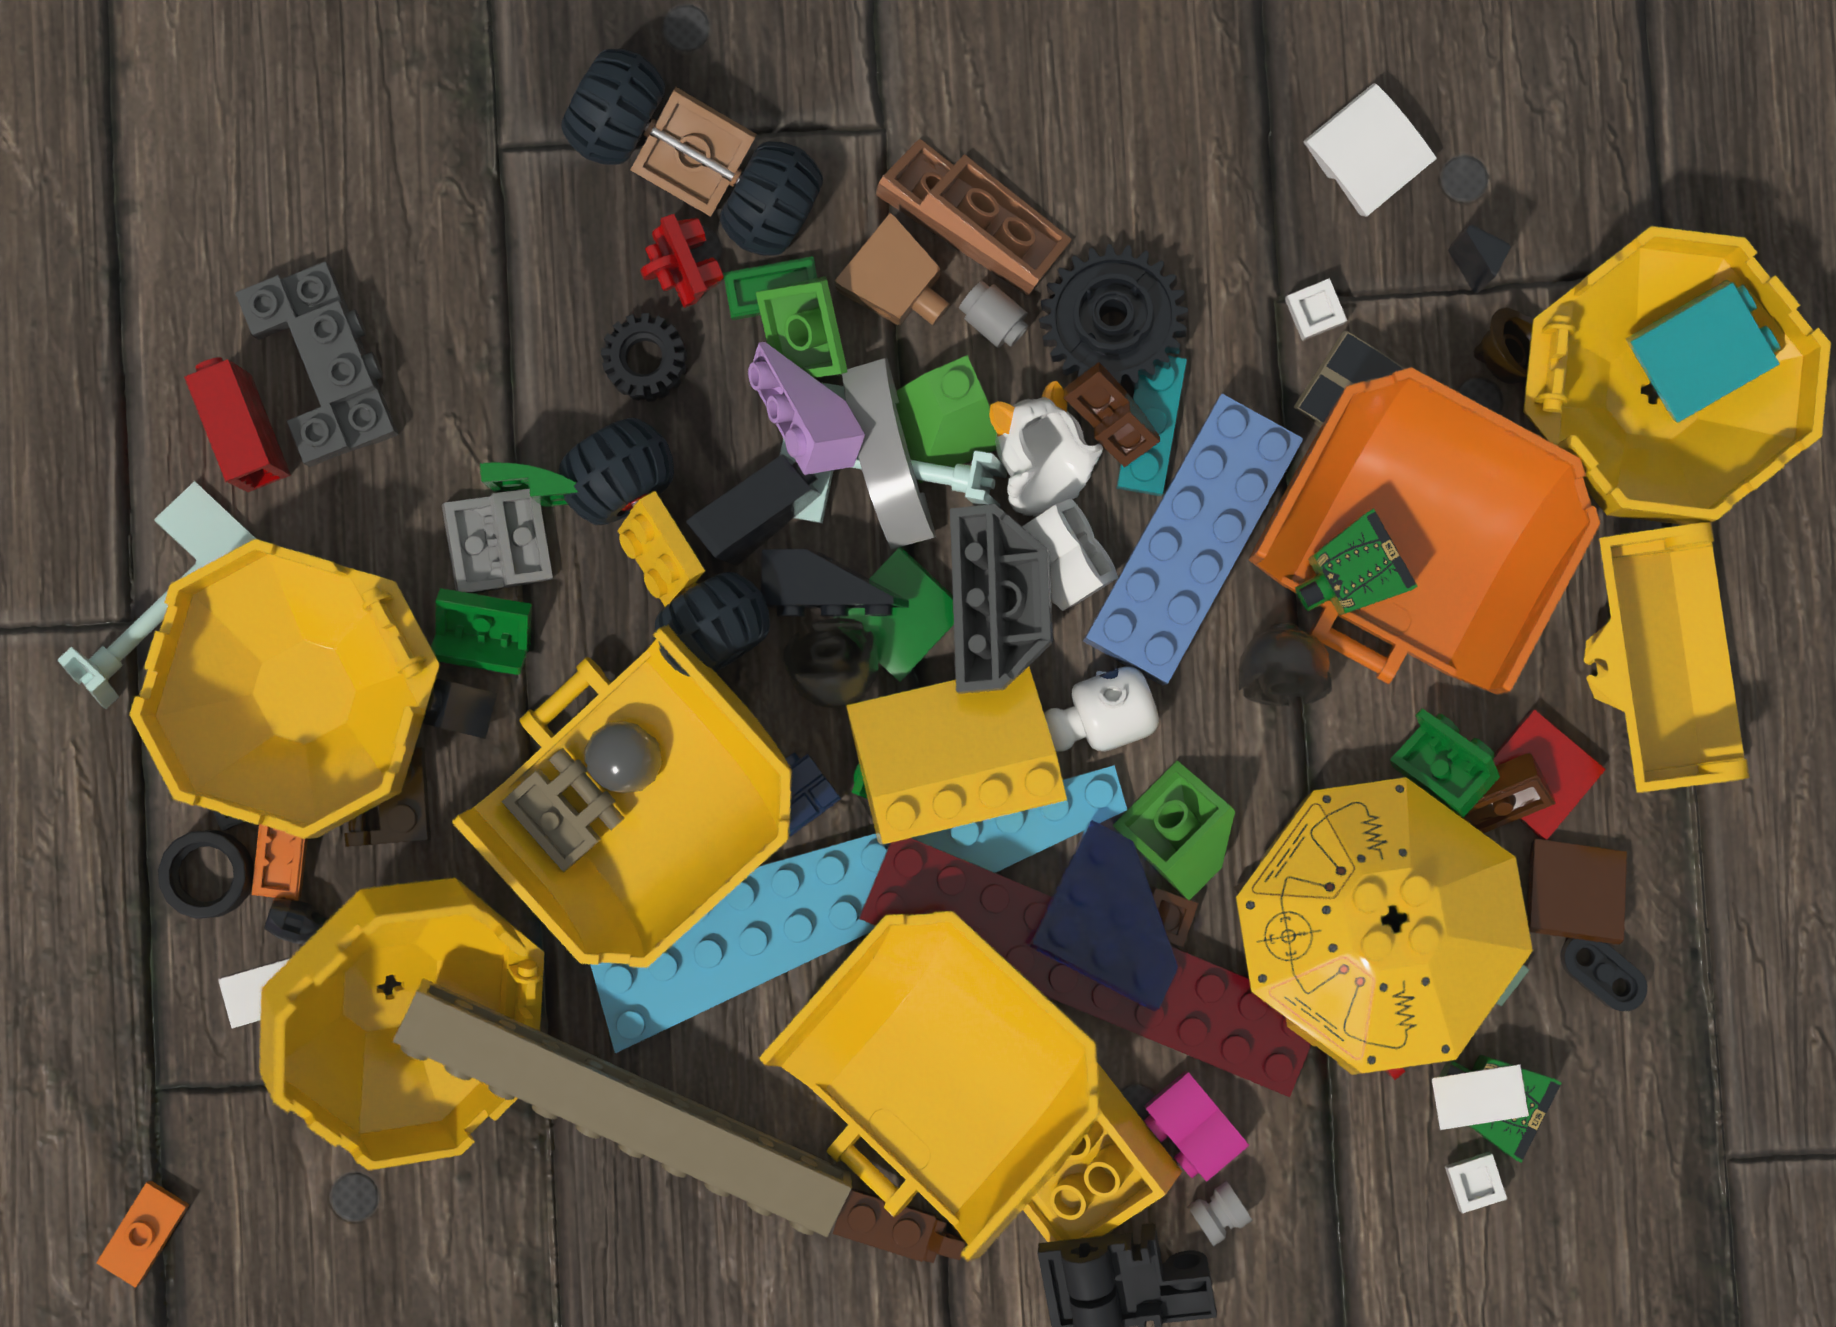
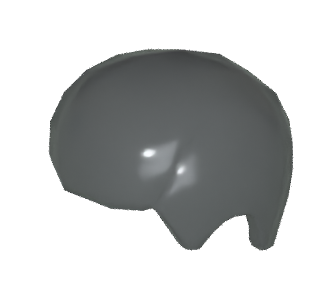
(623, 757)

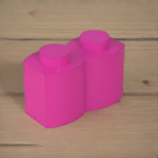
(1195, 1126)

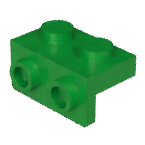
(482, 631)
(1446, 763)

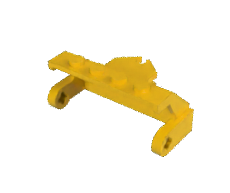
(1668, 658)

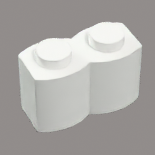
(1076, 558)

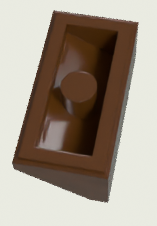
(1513, 796)

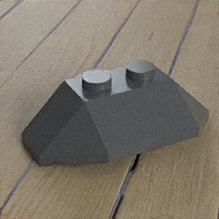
(997, 598)

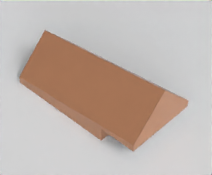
(974, 214)

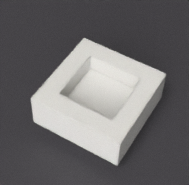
(1315, 309)
(1475, 1182)

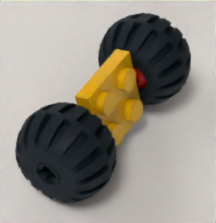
(622, 475)

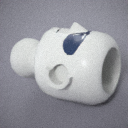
(1106, 711)

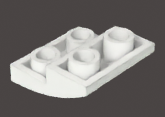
(1370, 149)

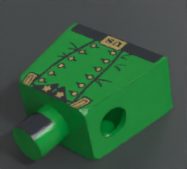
(1356, 569)
(1515, 1134)

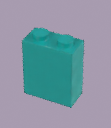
(1704, 349)

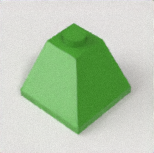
(946, 415)
(1180, 829)

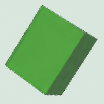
(803, 326)

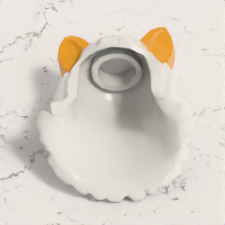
(1042, 451)

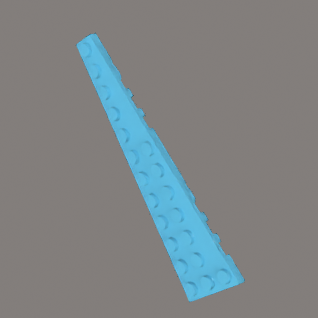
(812, 906)

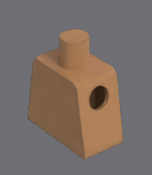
(893, 276)

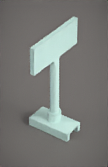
(971, 480)
(206, 535)

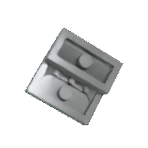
(496, 542)

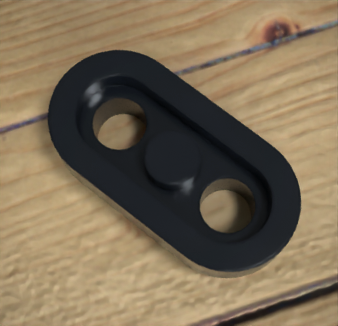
(1601, 972)

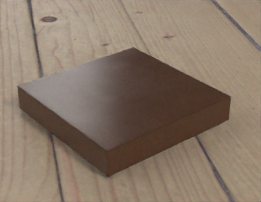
(1577, 891)

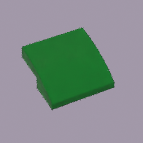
(545, 486)
(914, 630)

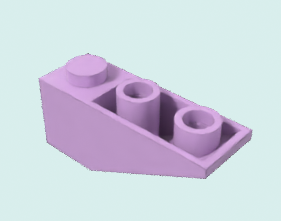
(810, 416)

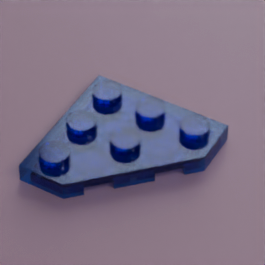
(1108, 920)

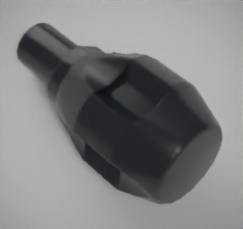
(294, 920)

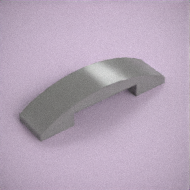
(885, 455)

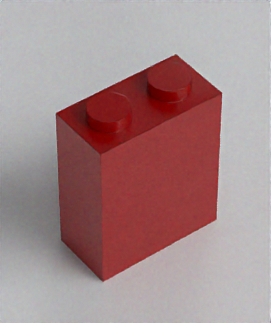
(236, 424)

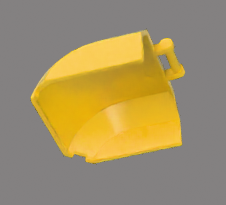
(683, 837)
(945, 1072)

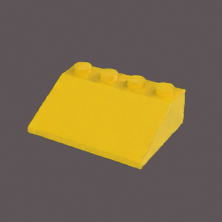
(953, 757)
(1107, 1176)

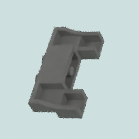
(331, 348)

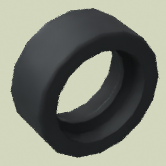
(170, 880)

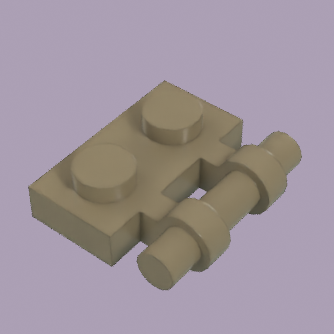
(551, 817)

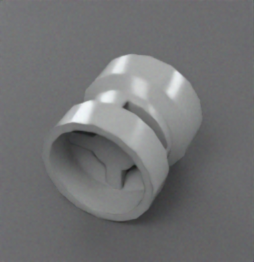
(1221, 1212)

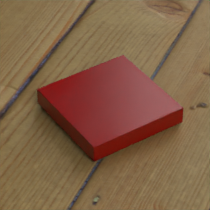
(1562, 762)

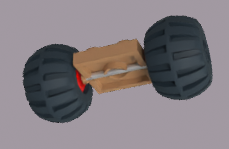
(691, 151)

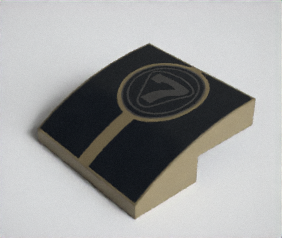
(1346, 364)

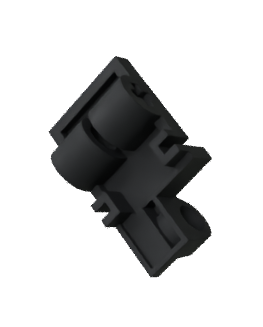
(1123, 1283)

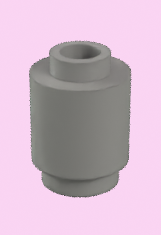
(994, 314)

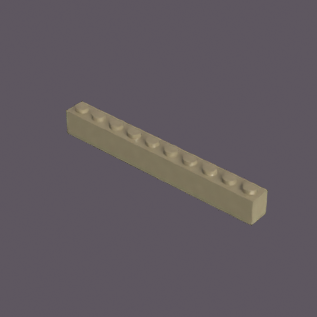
(623, 1108)

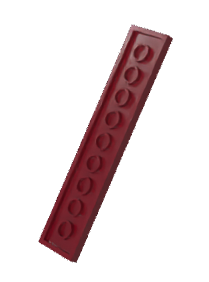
(1202, 1014)

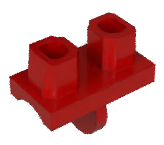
(673, 261)

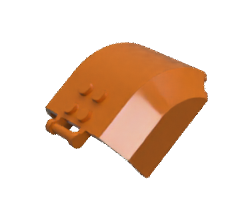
(1471, 504)

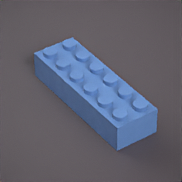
(1193, 539)

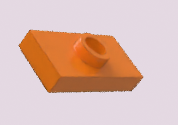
(279, 864)
(142, 1233)

